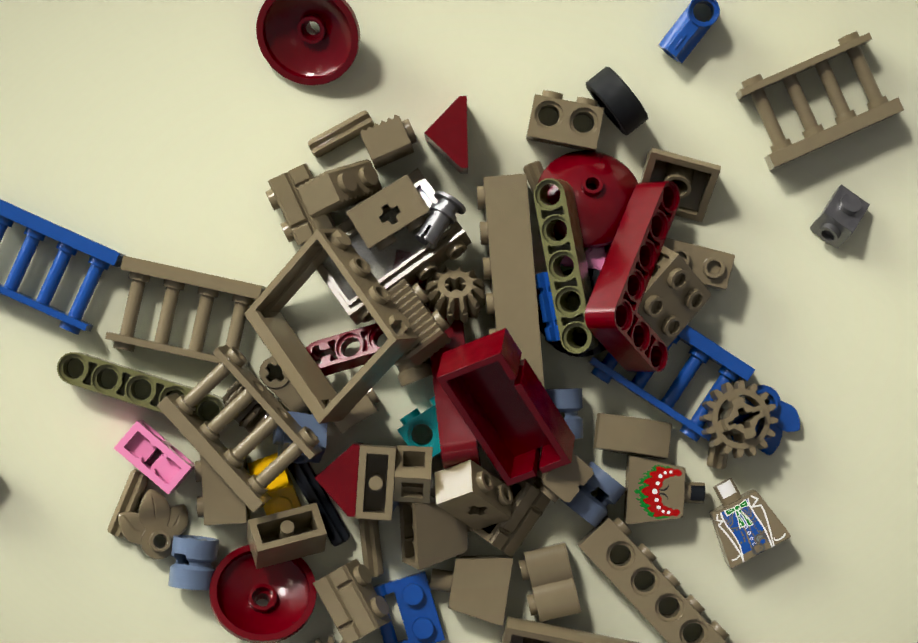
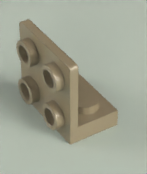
(672, 296)

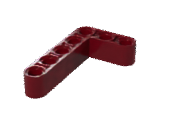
(625, 276)
(455, 437)

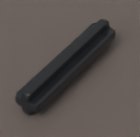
(314, 492)

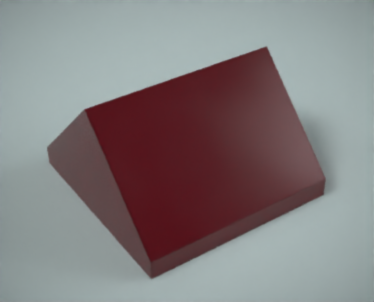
(449, 135)
(341, 479)

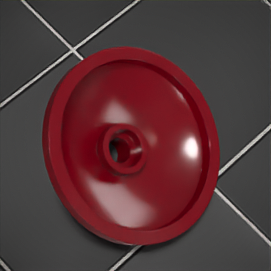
(298, 49)
(597, 209)
(239, 585)

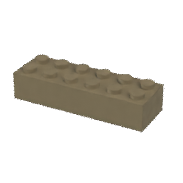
(511, 263)

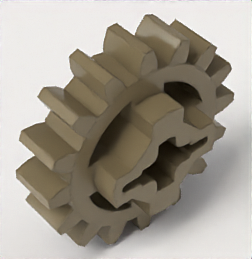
(745, 430)

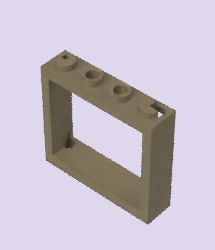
(290, 352)

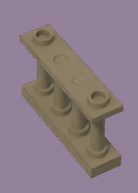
(846, 120)
(174, 281)
(205, 435)

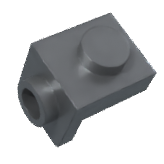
(839, 217)

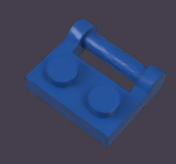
(416, 610)

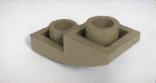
(632, 435)

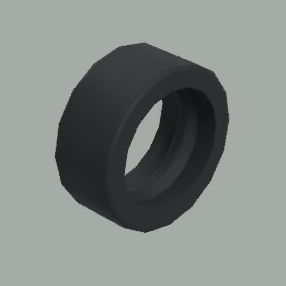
(617, 100)

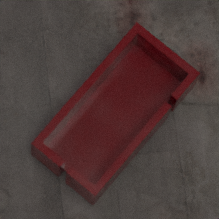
(506, 407)

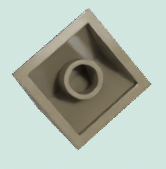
(693, 178)

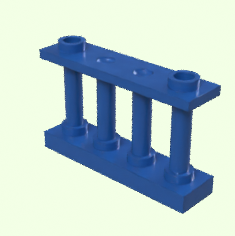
(68, 245)
(701, 351)

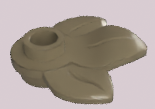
(154, 519)

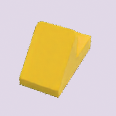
(280, 489)

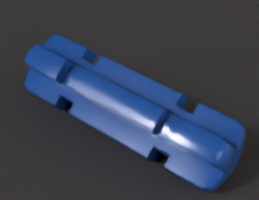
(547, 307)

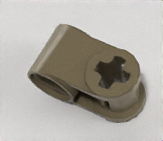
(282, 388)

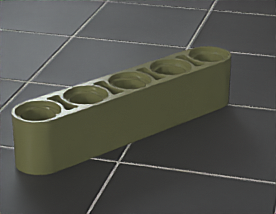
(555, 251)
(126, 382)

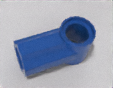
(688, 31)

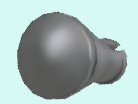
(440, 217)

